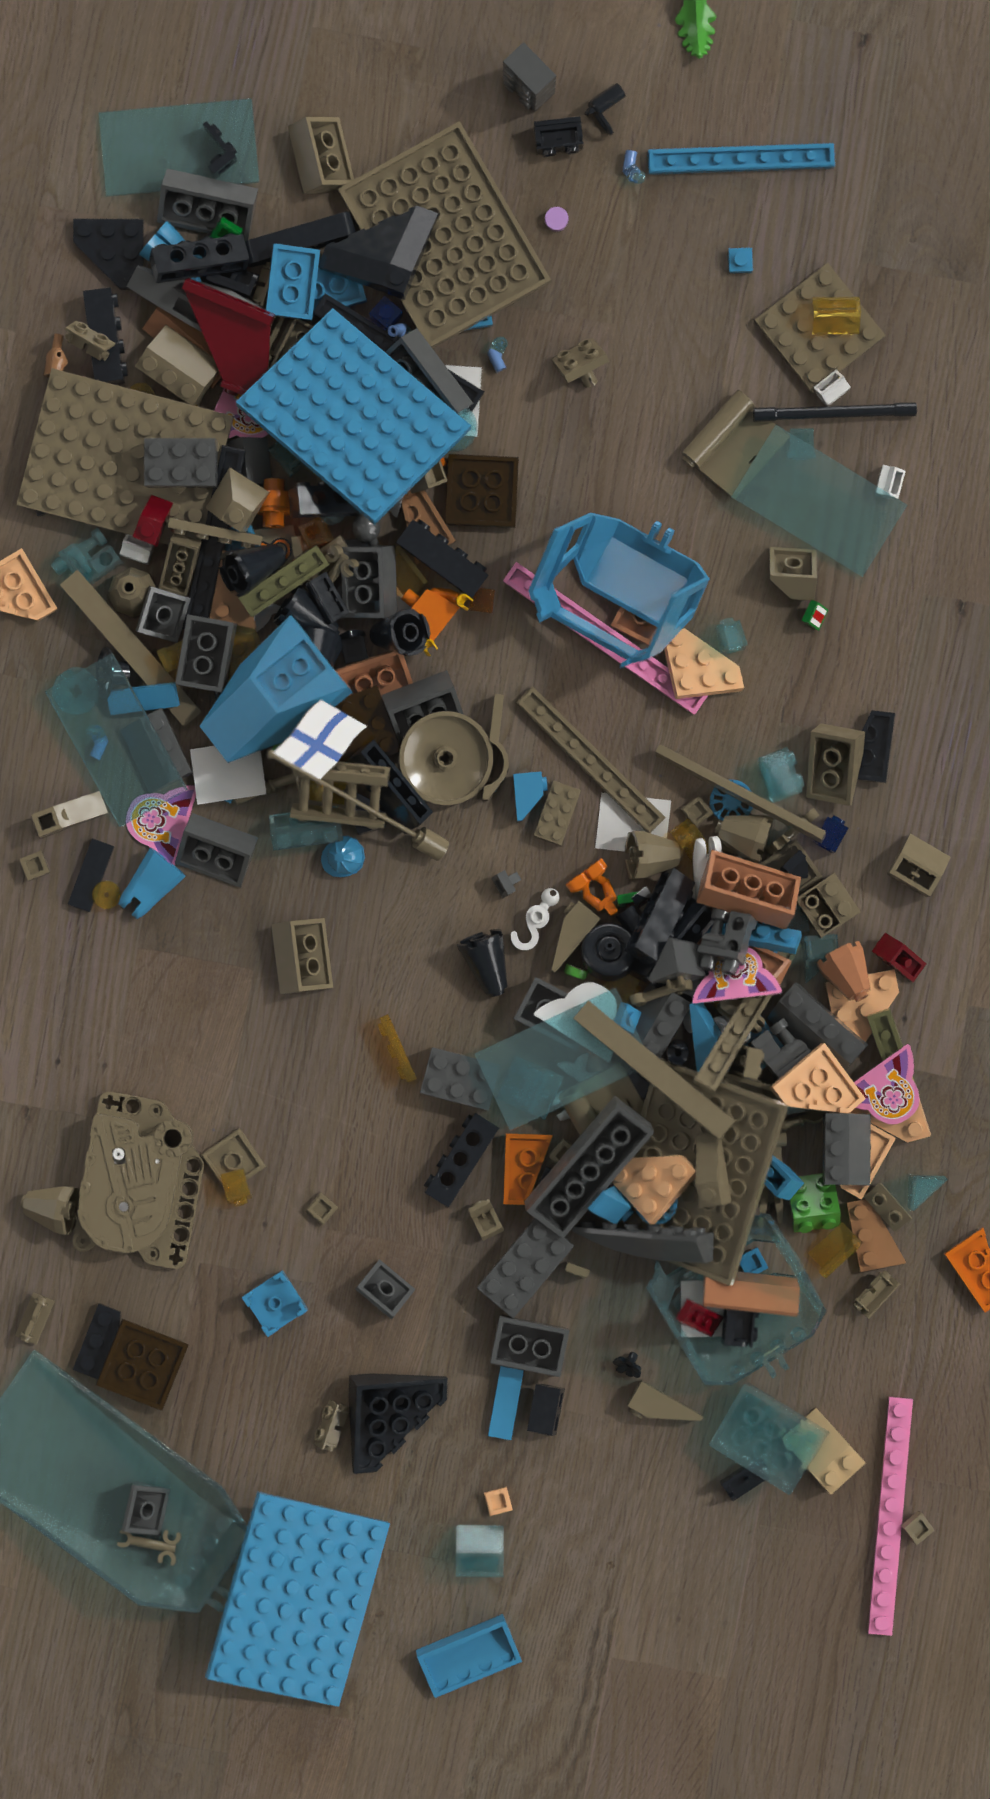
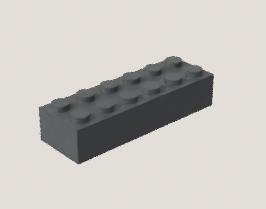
(588, 1167)

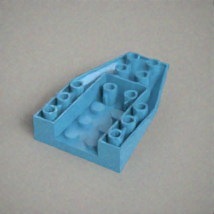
(272, 693)

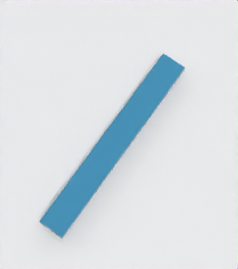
(741, 158)

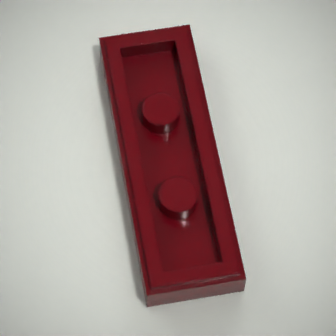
(699, 1317)

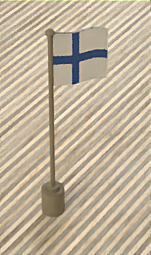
(318, 746)

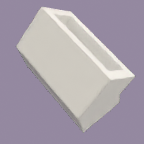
(831, 387)
(891, 480)
(136, 549)

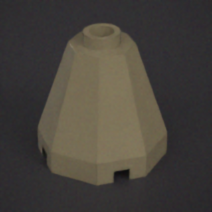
(130, 602)
(745, 835)
(650, 854)
(52, 1207)

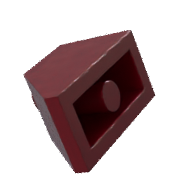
(153, 520)
(899, 957)

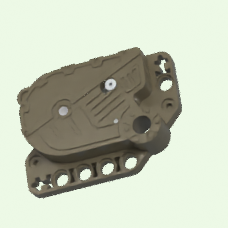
(139, 1196)

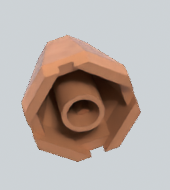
(847, 971)

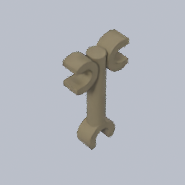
(341, 563)
(789, 834)
(677, 986)
(168, 1547)

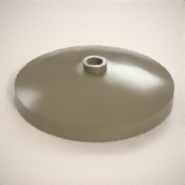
(468, 760)

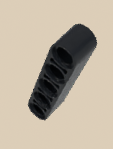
(307, 235)

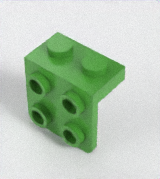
(815, 1205)

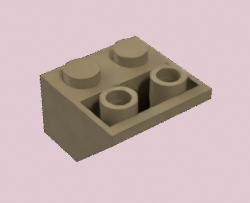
(919, 866)
(828, 905)

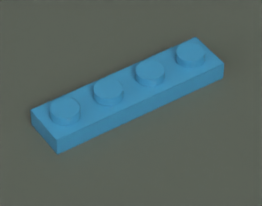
(772, 938)

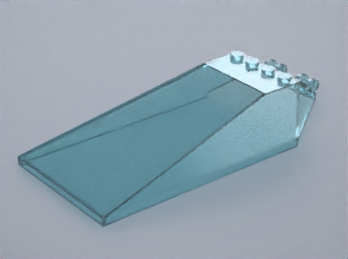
(71, 1476)

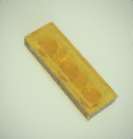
(396, 1049)

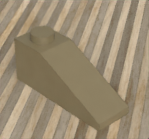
(575, 926)
(711, 1172)
(656, 1404)

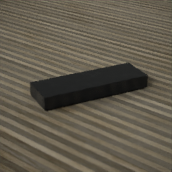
(90, 874)

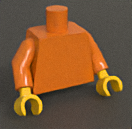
(438, 607)

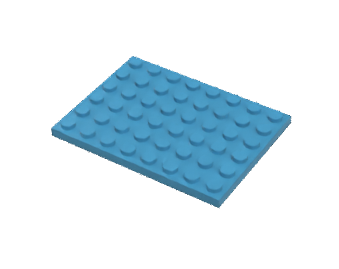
(353, 416)
(297, 1599)

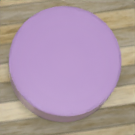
(556, 219)

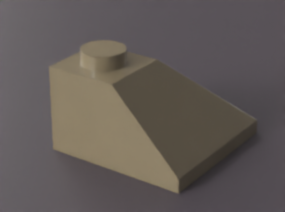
(237, 500)
(794, 571)

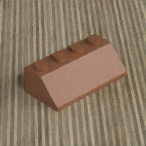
(749, 889)

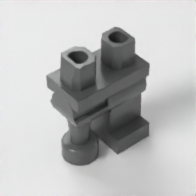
(729, 947)
(777, 1059)

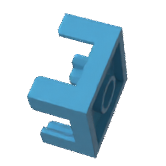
(275, 1303)

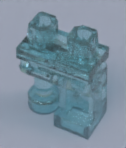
(92, 568)

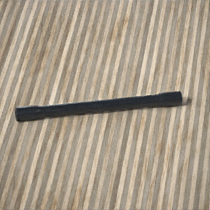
(772, 414)

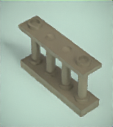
(352, 774)

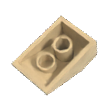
(835, 1459)

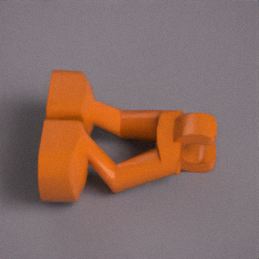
(582, 881)

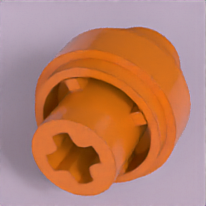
(276, 503)

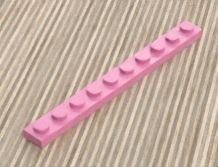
(648, 670)
(890, 1516)

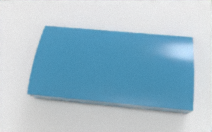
(468, 1655)

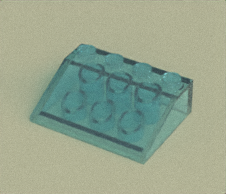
(768, 1438)

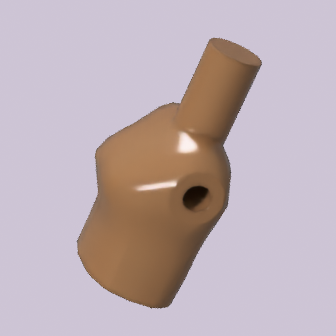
(55, 357)

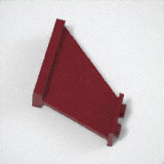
(234, 333)

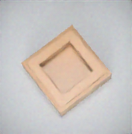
(498, 1501)

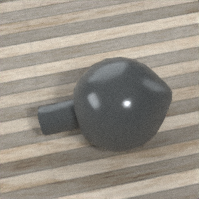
(365, 530)

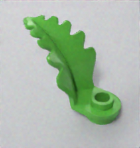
(695, 18)

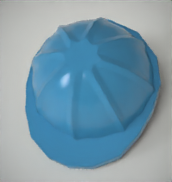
(343, 857)

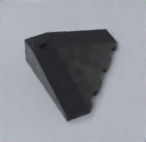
(384, 254)
(386, 1410)

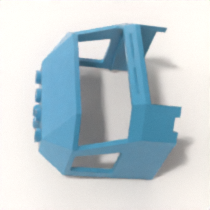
(626, 570)

